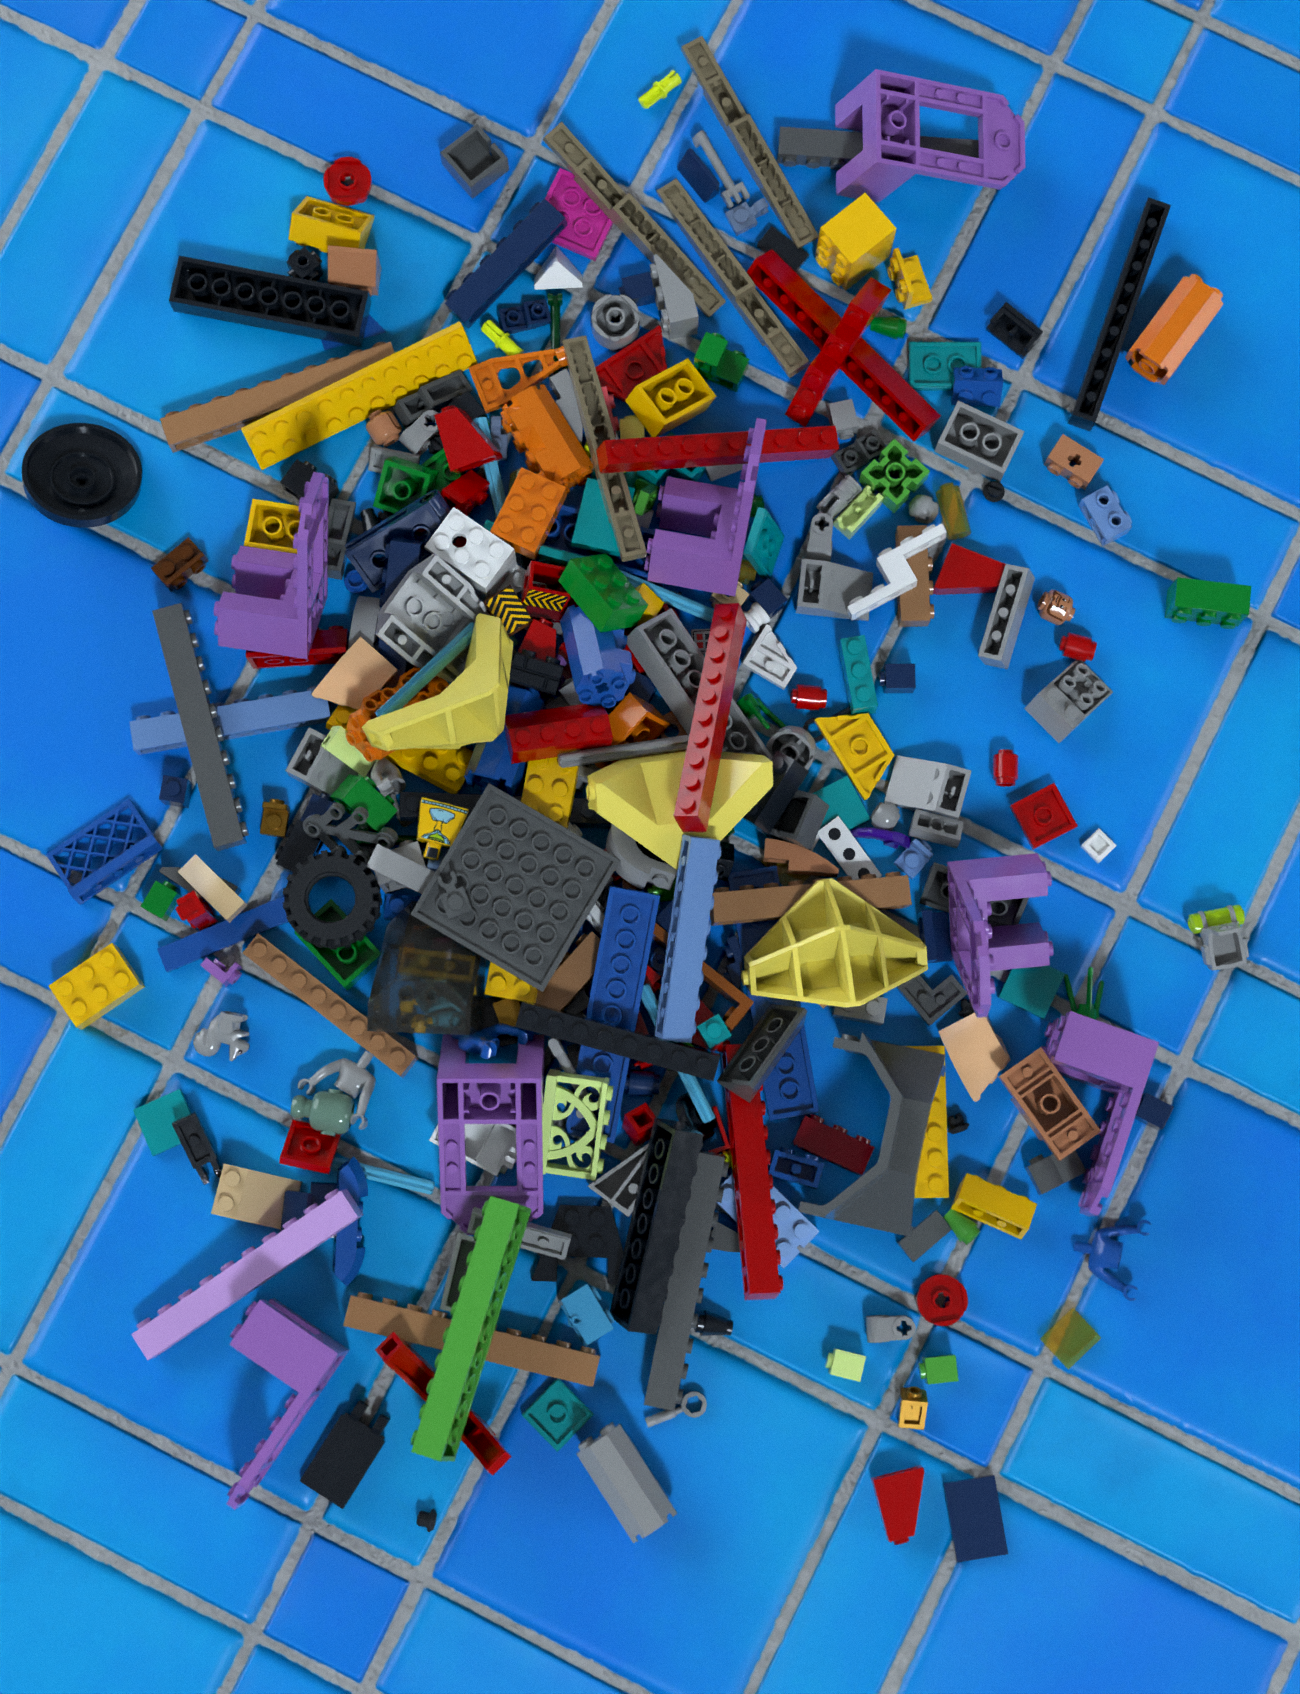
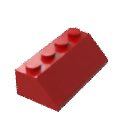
(326, 649)
(556, 731)

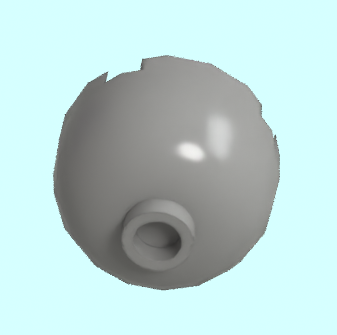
(794, 743)

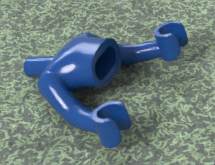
(485, 1041)
(1107, 1253)

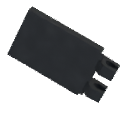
(345, 1456)

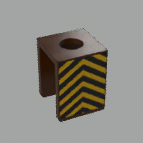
(509, 609)

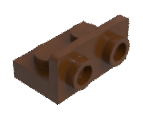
(180, 565)

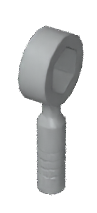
(668, 1414)

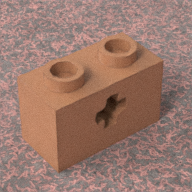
(1067, 451)

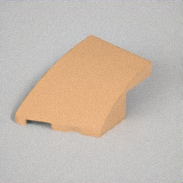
(355, 676)
(975, 1052)

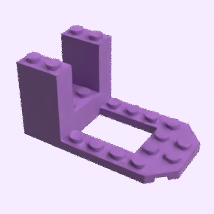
(889, 116)
(709, 512)
(280, 592)
(984, 948)
(1111, 1062)
(490, 1096)
(297, 1356)

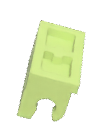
(858, 512)
(339, 747)

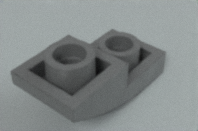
(859, 453)

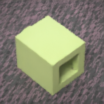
(845, 1364)

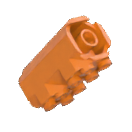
(1175, 329)
(546, 438)
(372, 702)

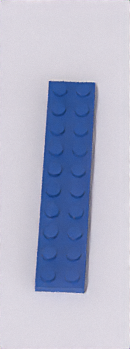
(616, 993)
(791, 1083)

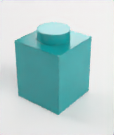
(713, 1032)

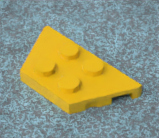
(858, 748)

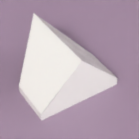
(557, 273)

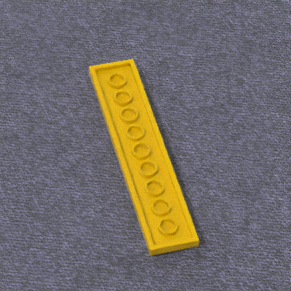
(358, 396)
(551, 793)

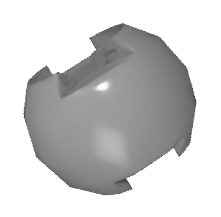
(923, 509)
(885, 816)

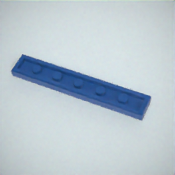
(223, 935)

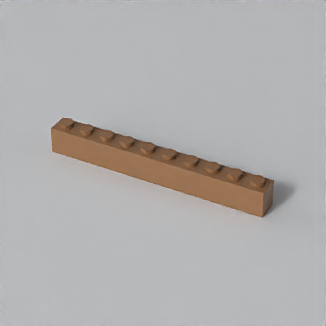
(246, 405)
(505, 1348)

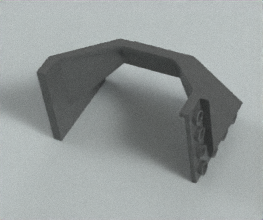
(886, 1192)

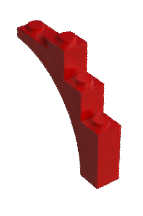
(836, 350)
(417, 1374)

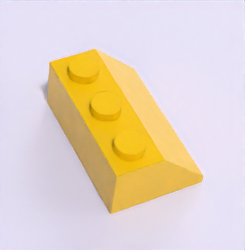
(328, 224)

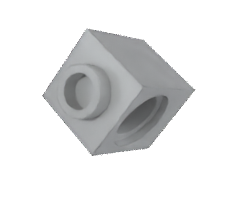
(843, 416)

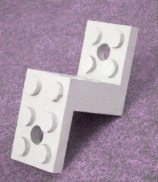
(484, 559)

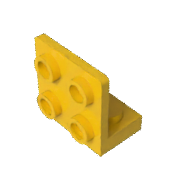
(909, 280)

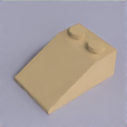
(252, 1196)

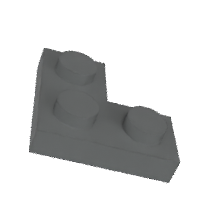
(932, 1003)

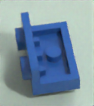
(977, 386)

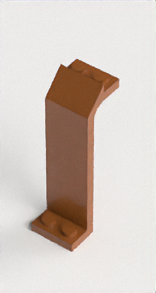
(712, 978)

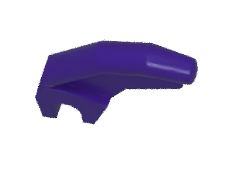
(889, 838)

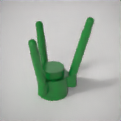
(752, 707)
(1089, 1010)

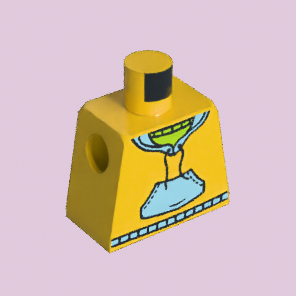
(438, 825)

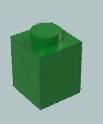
(161, 900)

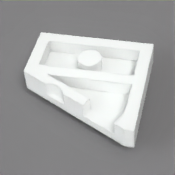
(770, 659)

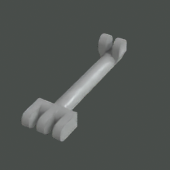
(732, 190)
(558, 1051)

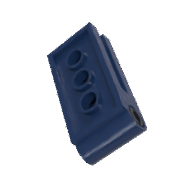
(423, 513)

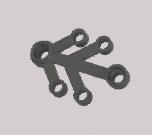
(318, 827)

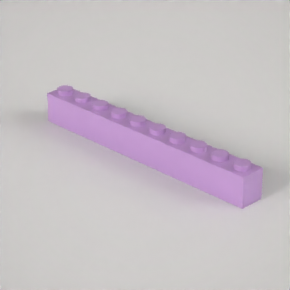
(247, 1274)

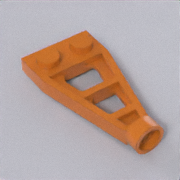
(488, 383)

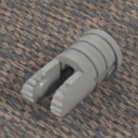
(842, 494)

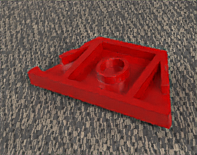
(633, 365)

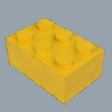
(670, 398)
(272, 526)
(96, 986)

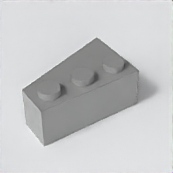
(622, 1182)

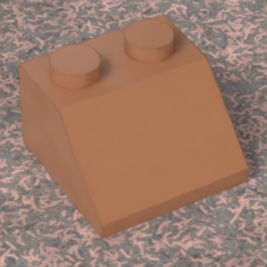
(354, 268)

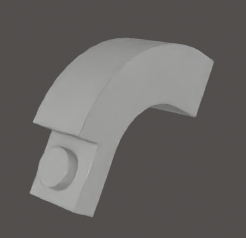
(364, 620)
(635, 865)

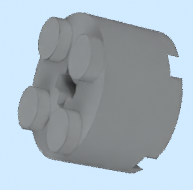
(615, 309)

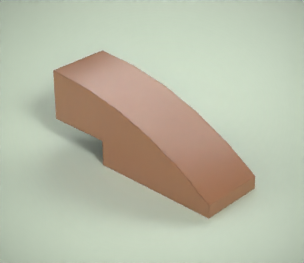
(798, 859)

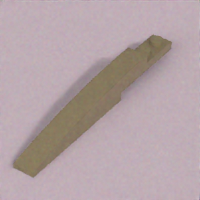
(749, 143)
(630, 216)
(732, 279)
(597, 429)

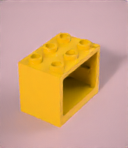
(855, 242)

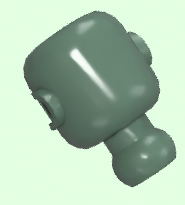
(327, 1112)

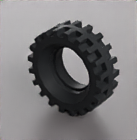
(342, 932)

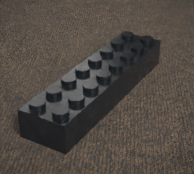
(270, 301)
(656, 1226)

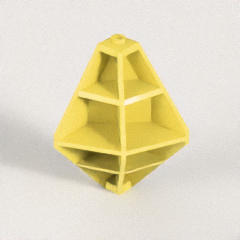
(466, 711)
(643, 792)
(833, 951)

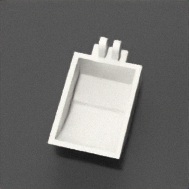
(488, 1146)

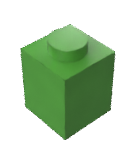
(939, 1369)

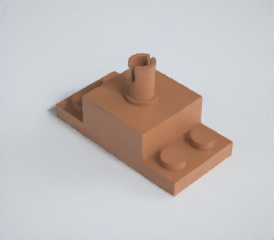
(1049, 1104)

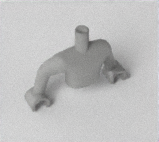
(389, 782)
(351, 1079)

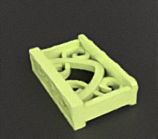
(557, 1094)

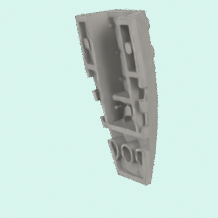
(427, 613)

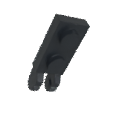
(197, 1145)

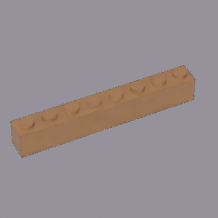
(774, 901)
(329, 1005)

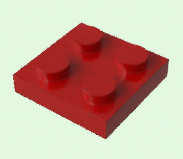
(1043, 816)
(309, 1148)

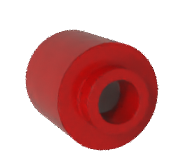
(1077, 647)
(808, 697)
(1005, 768)

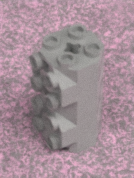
(625, 1481)

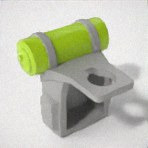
(1221, 936)

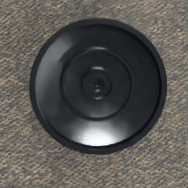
(81, 475)

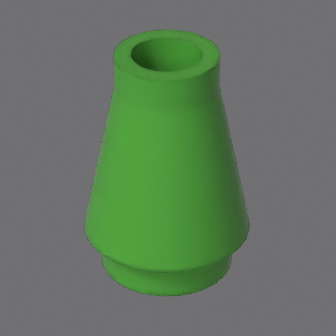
(963, 1227)

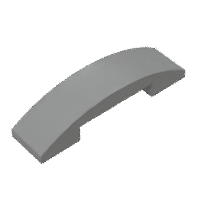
(400, 869)

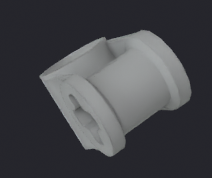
(418, 435)
(819, 542)
(883, 1328)

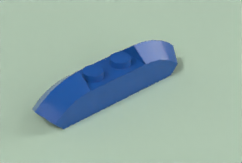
(346, 1253)

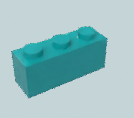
(858, 675)

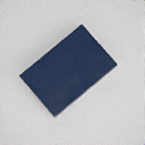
(975, 1518)

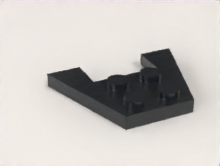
(592, 1236)

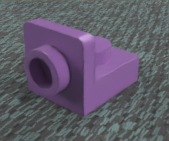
(217, 969)

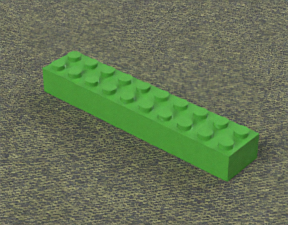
(470, 1330)

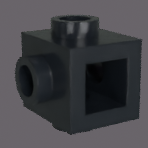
(305, 265)

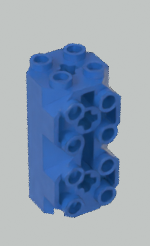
(596, 660)
(491, 760)

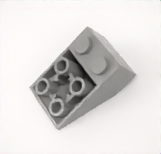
(674, 301)
(829, 587)
(1068, 700)
(317, 766)
(928, 786)

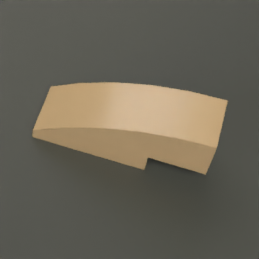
(212, 888)

